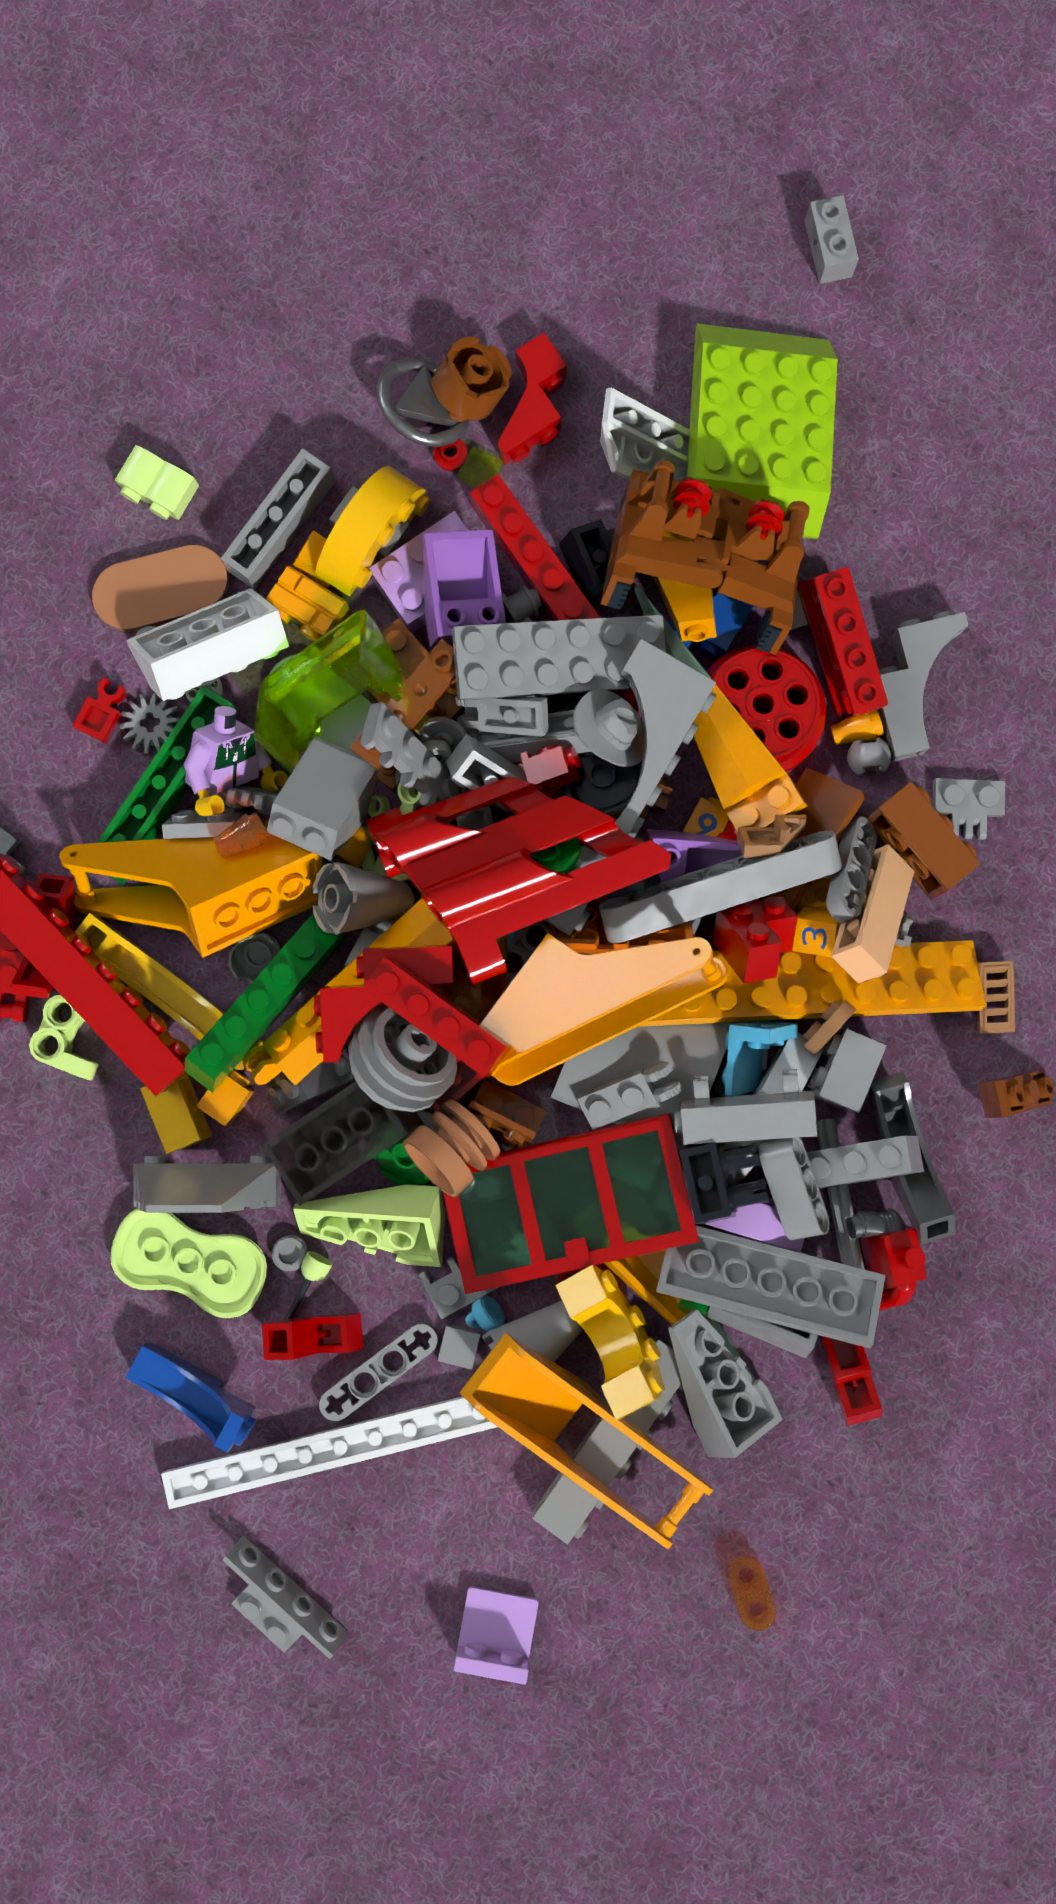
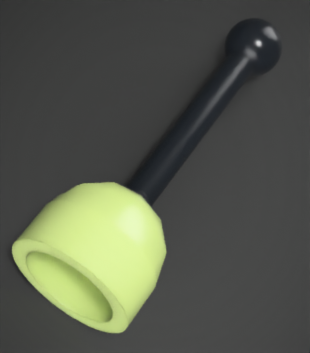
(313, 1268)

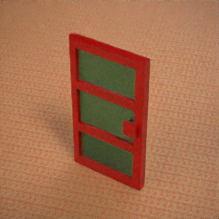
(572, 1205)

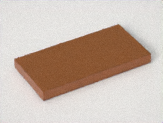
(828, 808)

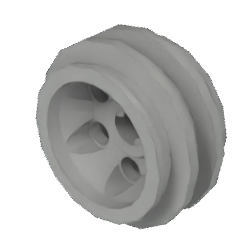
(404, 1072)

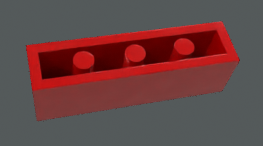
(437, 1017)

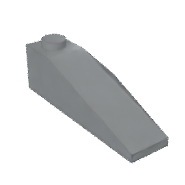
(723, 1398)

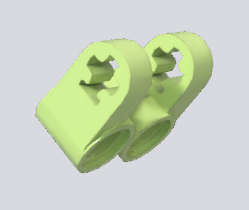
(65, 1034)

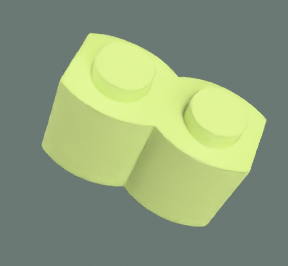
(156, 483)

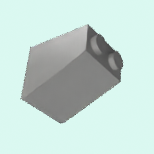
(323, 799)

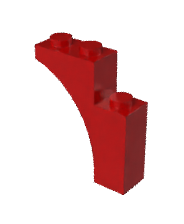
(346, 1005)

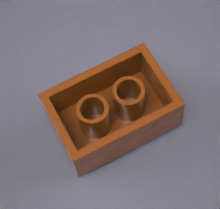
(924, 840)

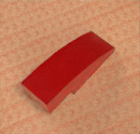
(852, 1381)

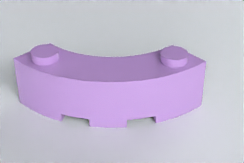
(759, 1223)

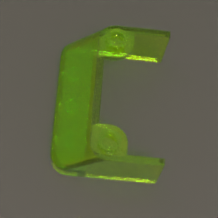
(320, 683)

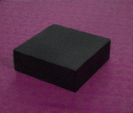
(650, 881)

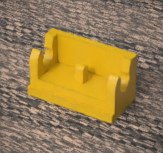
(176, 1115)

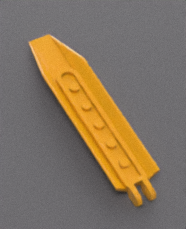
(294, 1043)

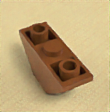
(1015, 1093)

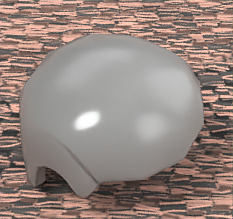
(252, 955)

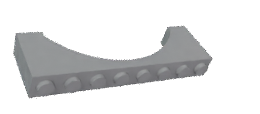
(668, 702)

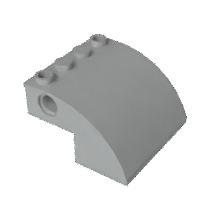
(687, 1047)

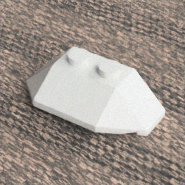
(640, 437)

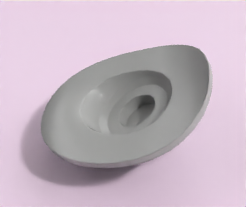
(609, 727)

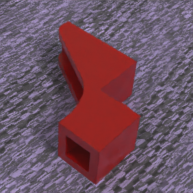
(535, 416)

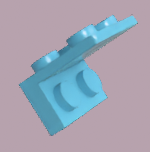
(745, 1052)

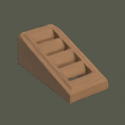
(1007, 983)

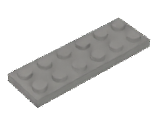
(549, 655)
(775, 1286)

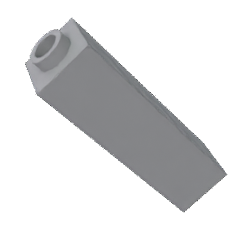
(746, 1116)

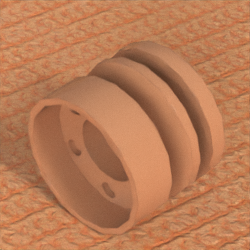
(457, 1142)

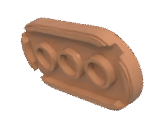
(159, 587)

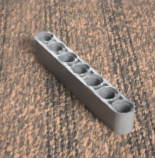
(719, 887)

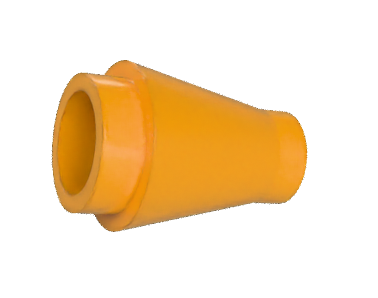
(854, 728)

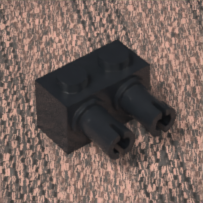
(587, 556)
(708, 1184)

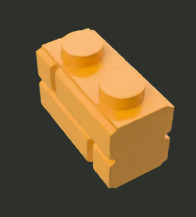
(307, 604)

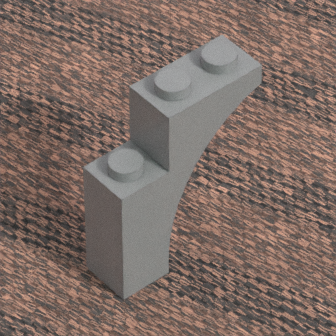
(916, 650)

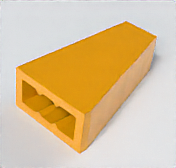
(688, 605)

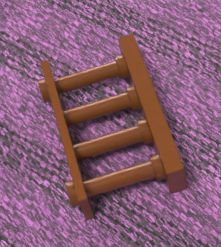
(426, 694)

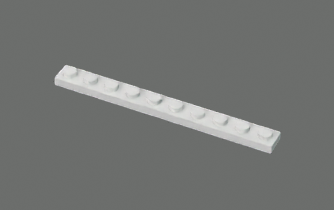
(322, 1451)

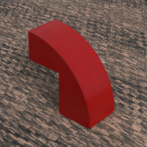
(312, 1335)

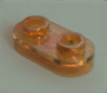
(751, 1591)

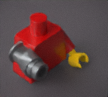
(889, 1250)

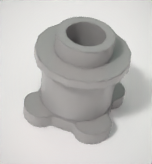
(521, 605)

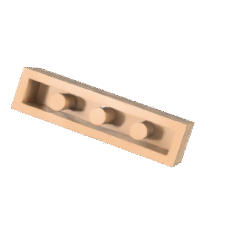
(868, 940)

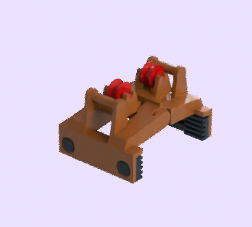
(745, 534)

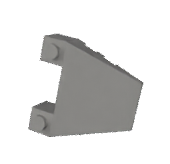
(205, 1186)

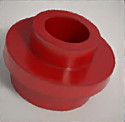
(451, 463)

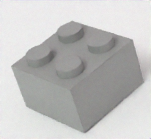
(846, 1070)

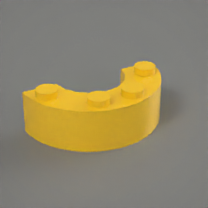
(367, 525)
(618, 1336)

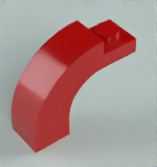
(60, 894)

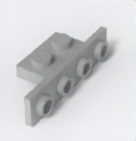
(279, 1604)

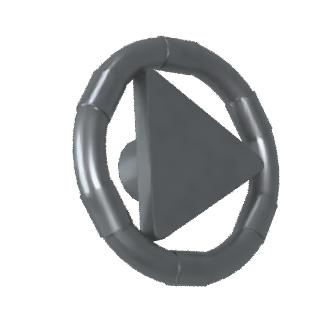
(417, 405)

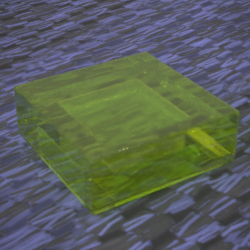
(479, 467)

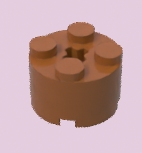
(471, 379)

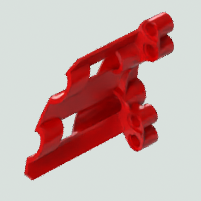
(485, 879)

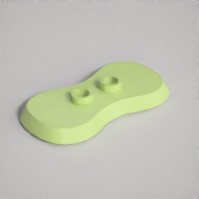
(214, 1271)

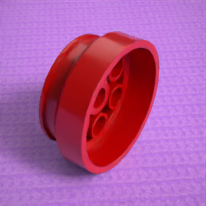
(794, 675)

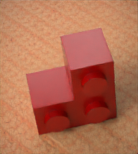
(754, 936)

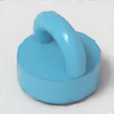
(485, 1314)

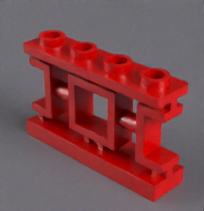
(842, 643)

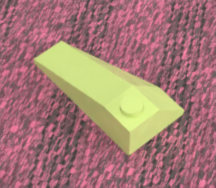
(393, 1219)

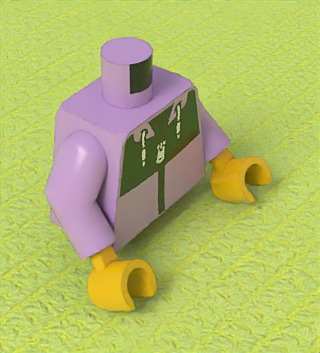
(226, 757)

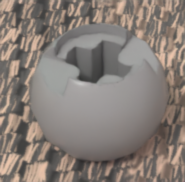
(869, 756)

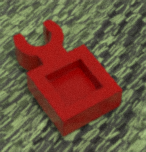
(98, 716)

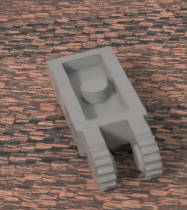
(507, 715)
(626, 1095)

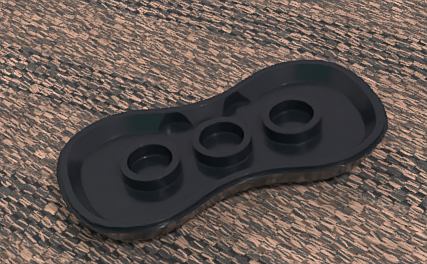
(601, 782)

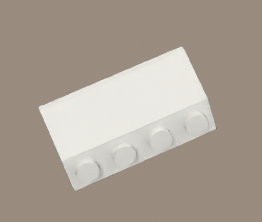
(209, 643)

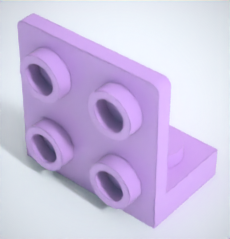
(496, 1635)

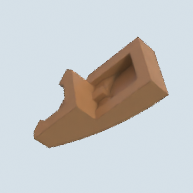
(770, 840)

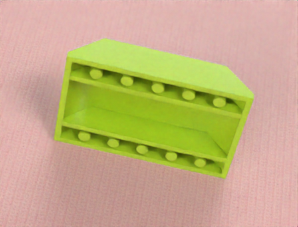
(764, 417)

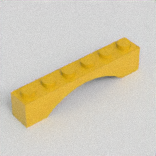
(152, 979)

